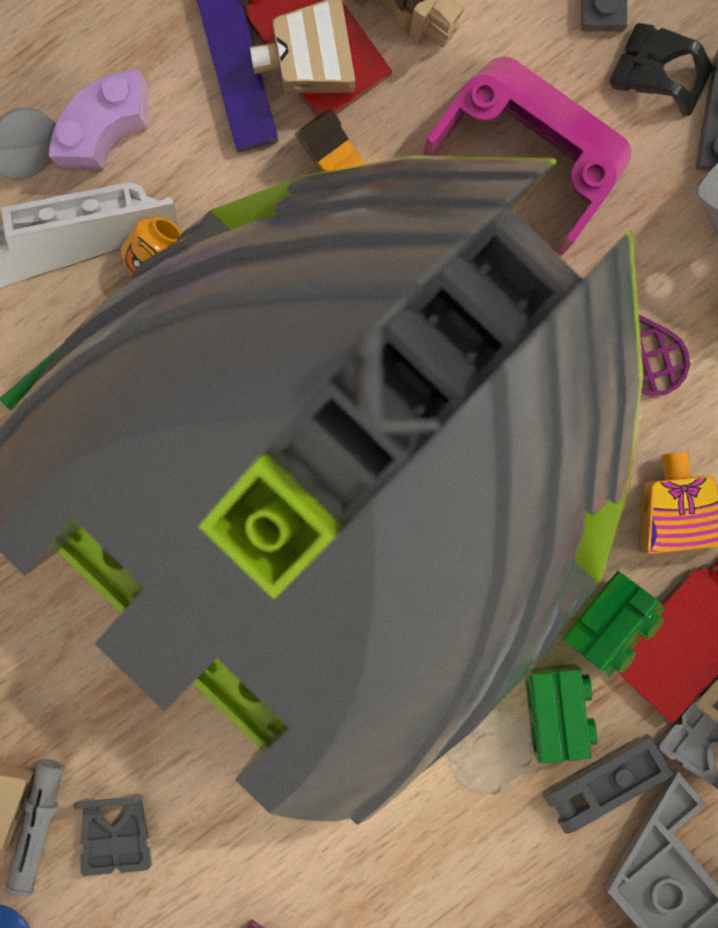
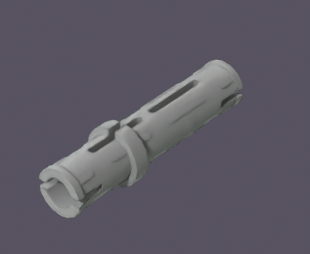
(38, 810)

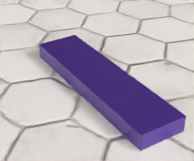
(240, 87)

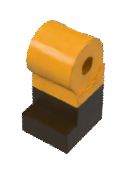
(328, 143)

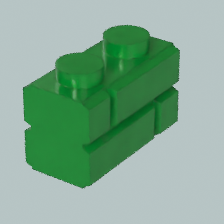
(615, 625)
(559, 713)

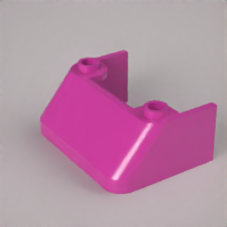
(510, 86)

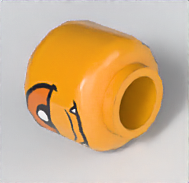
(147, 239)

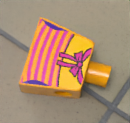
(679, 509)

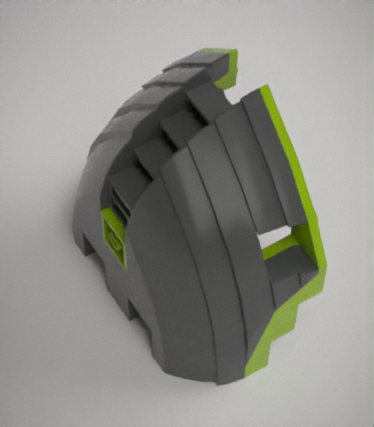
(316, 576)

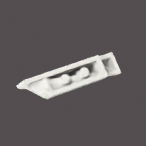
(72, 228)

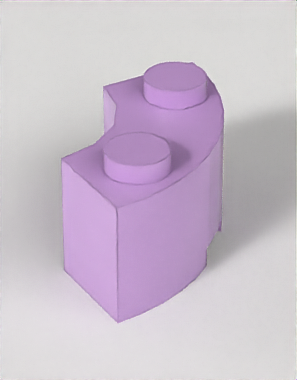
(98, 119)

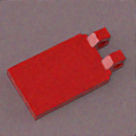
(368, 64)
(684, 652)

